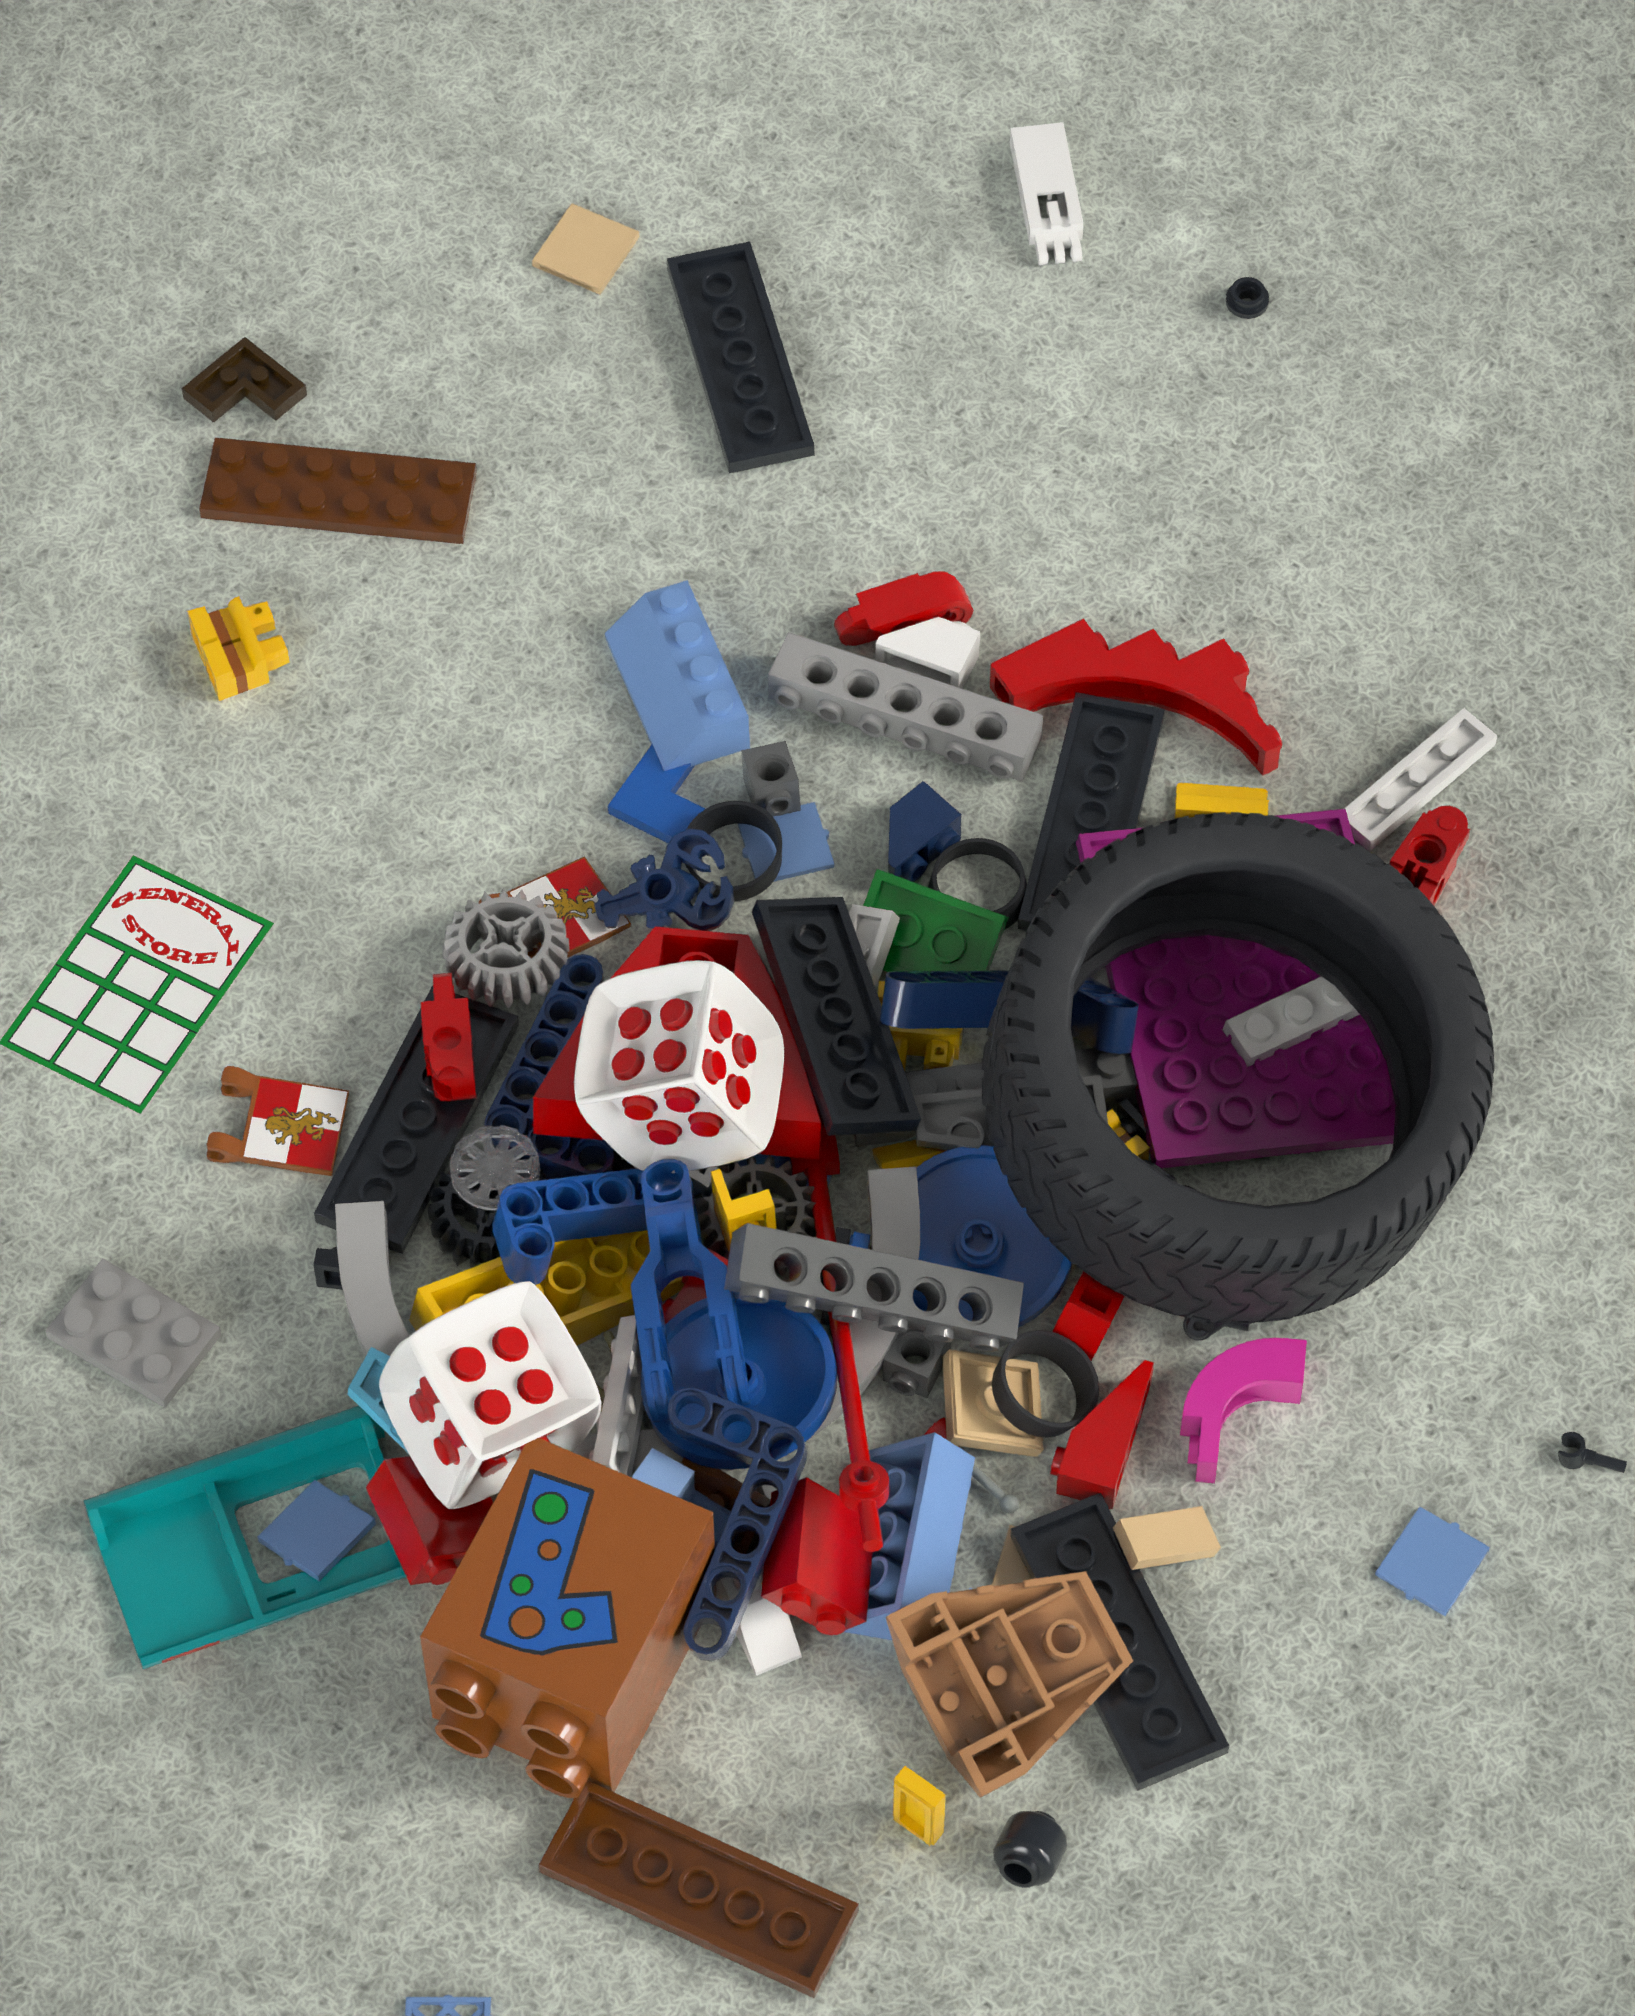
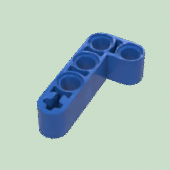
(562, 1212)

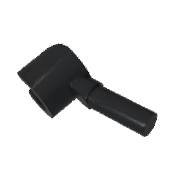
(1583, 1455)

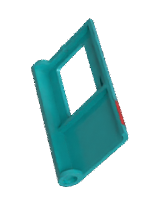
(184, 1559)

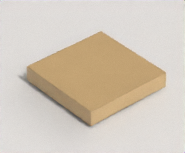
(971, 1408)

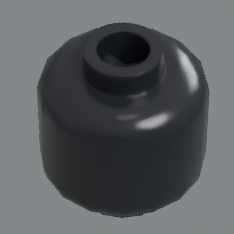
(1029, 1848)

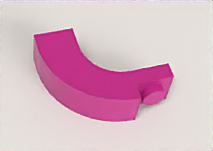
(1239, 1376)

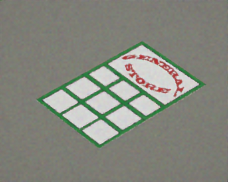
(136, 984)

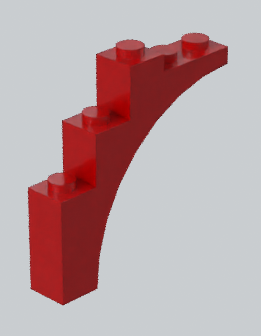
(1143, 670)

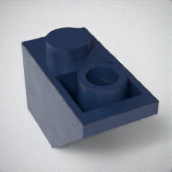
(919, 831)

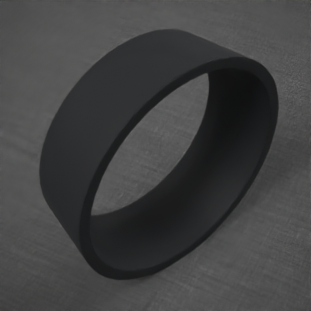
(741, 813)
(990, 848)
(1069, 1358)

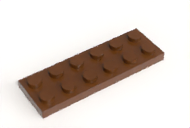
(338, 490)
(699, 1888)

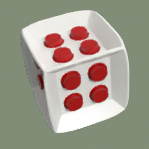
(679, 1066)
(483, 1387)

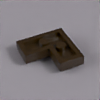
(240, 374)

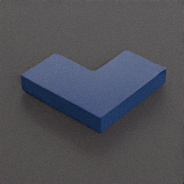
(651, 801)

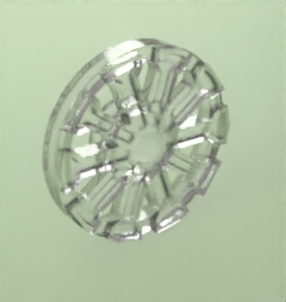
(494, 1167)

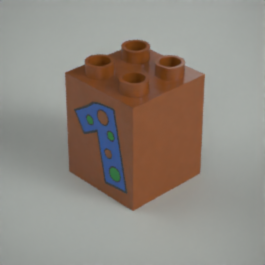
(566, 1619)

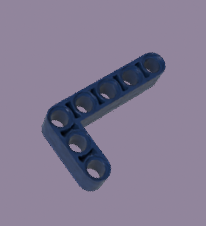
(969, 997)
(527, 1074)
(744, 1514)

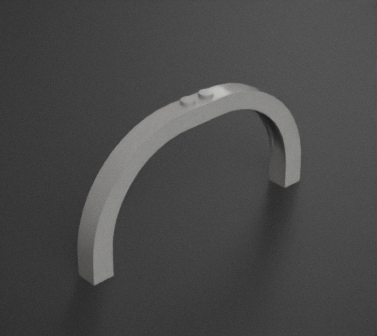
(377, 1324)

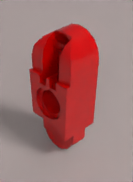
(903, 605)
(1436, 838)
(448, 1042)

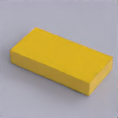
(918, 1806)

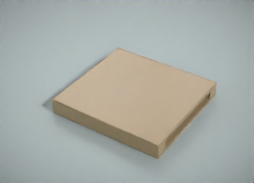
(585, 248)

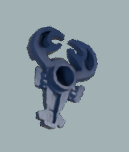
(671, 888)

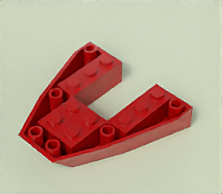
(798, 1119)

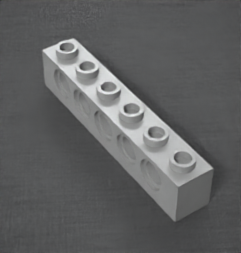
(891, 689)

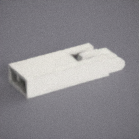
(1041, 169)

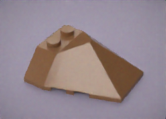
(1007, 1669)

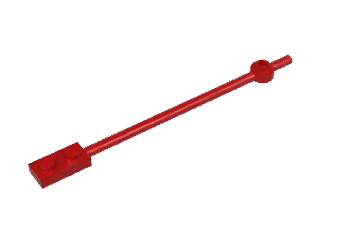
(856, 1495)

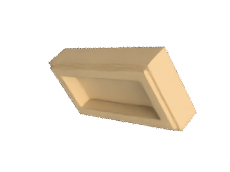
(1166, 1537)

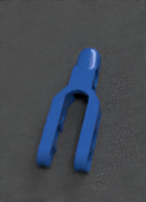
(675, 1253)

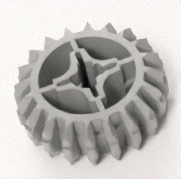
(502, 962)

